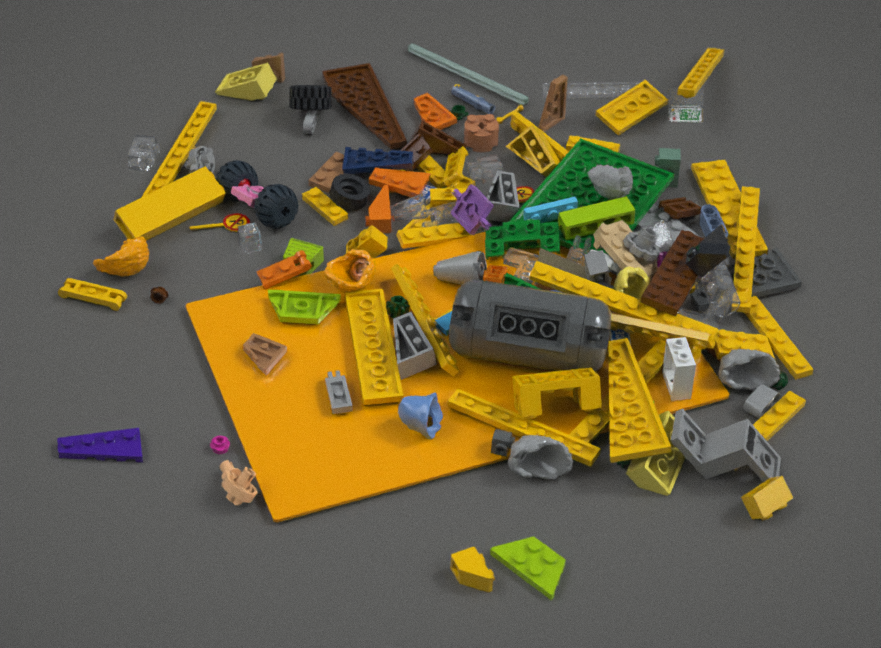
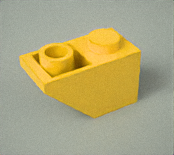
(369, 240)
(471, 569)

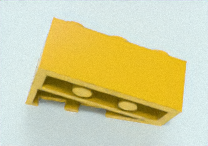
(535, 150)

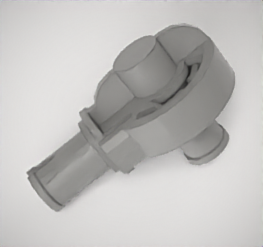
(205, 158)

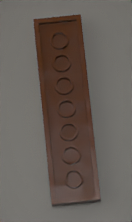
(673, 278)

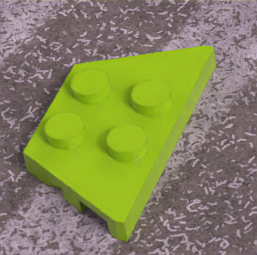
(302, 306)
(533, 563)

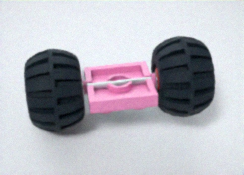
(273, 205)

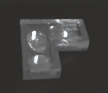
(523, 261)

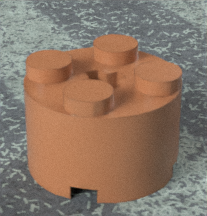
(481, 132)

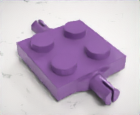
(471, 209)

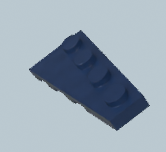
(366, 161)

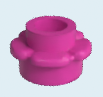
(220, 444)

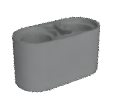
(761, 401)

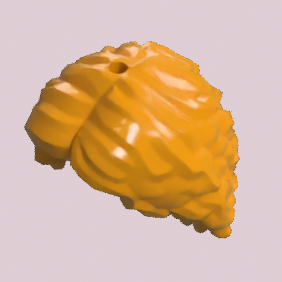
(127, 261)
(347, 272)

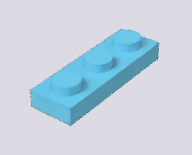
(549, 211)

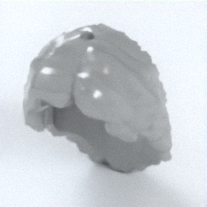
(610, 181)
(748, 369)
(539, 457)

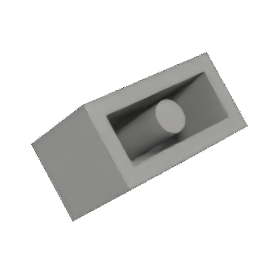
(596, 267)

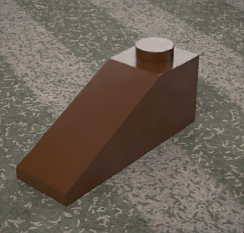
(437, 139)

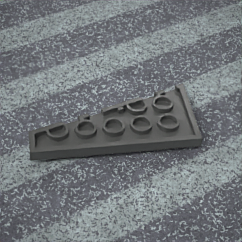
(770, 276)

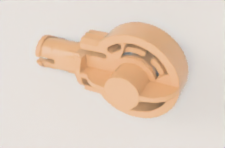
(237, 483)

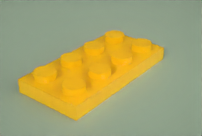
(631, 107)

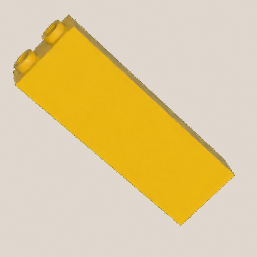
(170, 205)

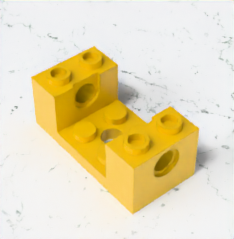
(582, 381)

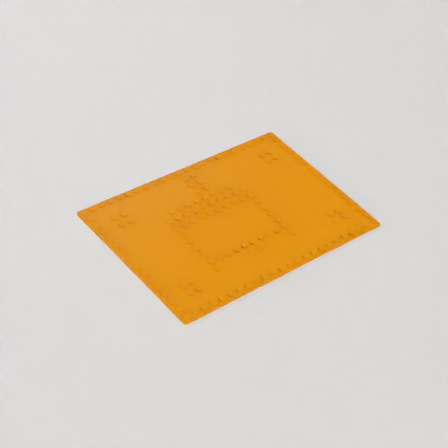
(324, 459)

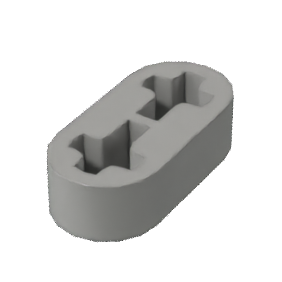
(310, 121)

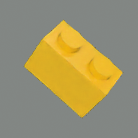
(767, 498)

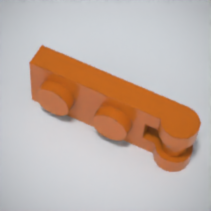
(284, 269)

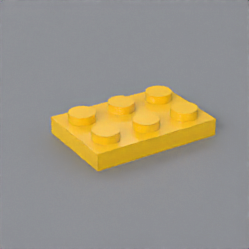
(731, 340)

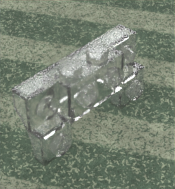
(720, 292)

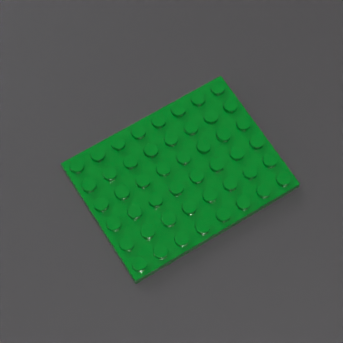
(571, 180)

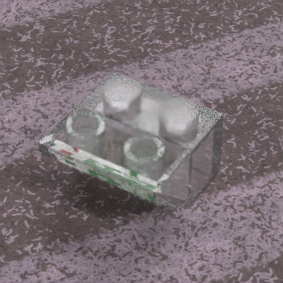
(685, 109)

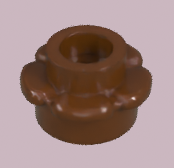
(158, 294)

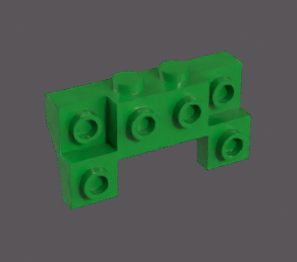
(522, 235)

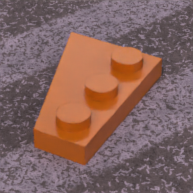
(433, 112)
(400, 181)

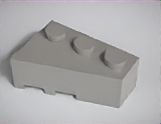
(503, 197)
(412, 346)

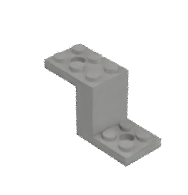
(724, 448)

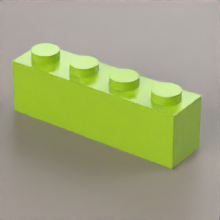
(587, 219)

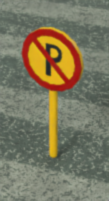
(524, 193)
(230, 222)

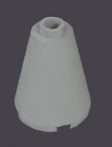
(461, 268)

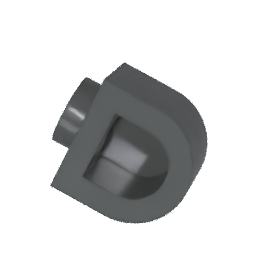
(502, 442)

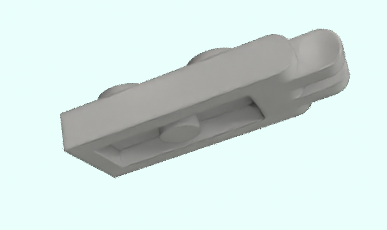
(338, 393)

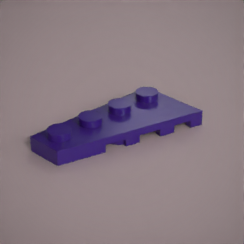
(111, 444)

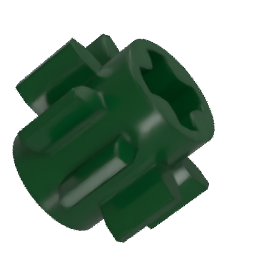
(397, 306)

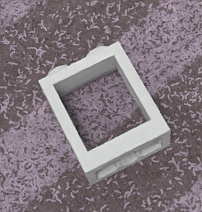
(679, 368)

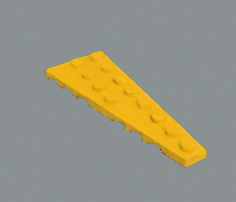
(632, 413)

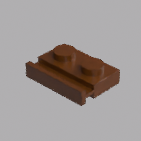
(420, 150)
(680, 207)

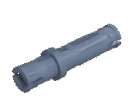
(478, 102)

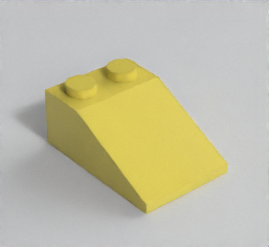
(248, 83)

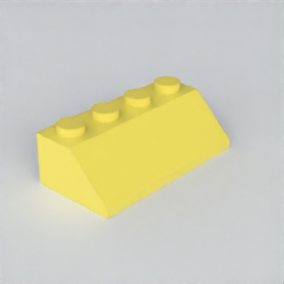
(658, 471)

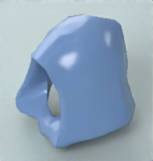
(415, 413)

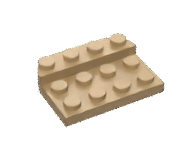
(611, 239)

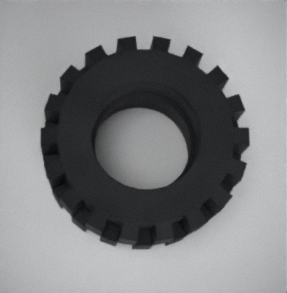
(310, 97)

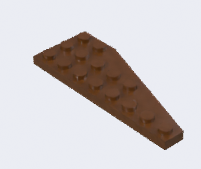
(364, 98)

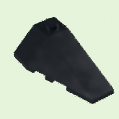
(708, 252)

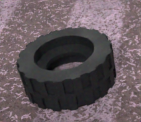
(346, 200)

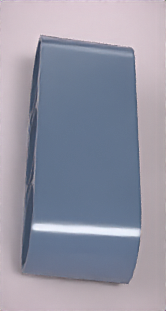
(710, 219)

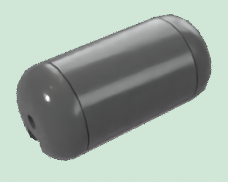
(529, 326)

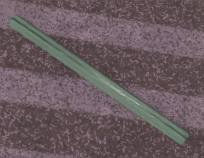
(468, 74)

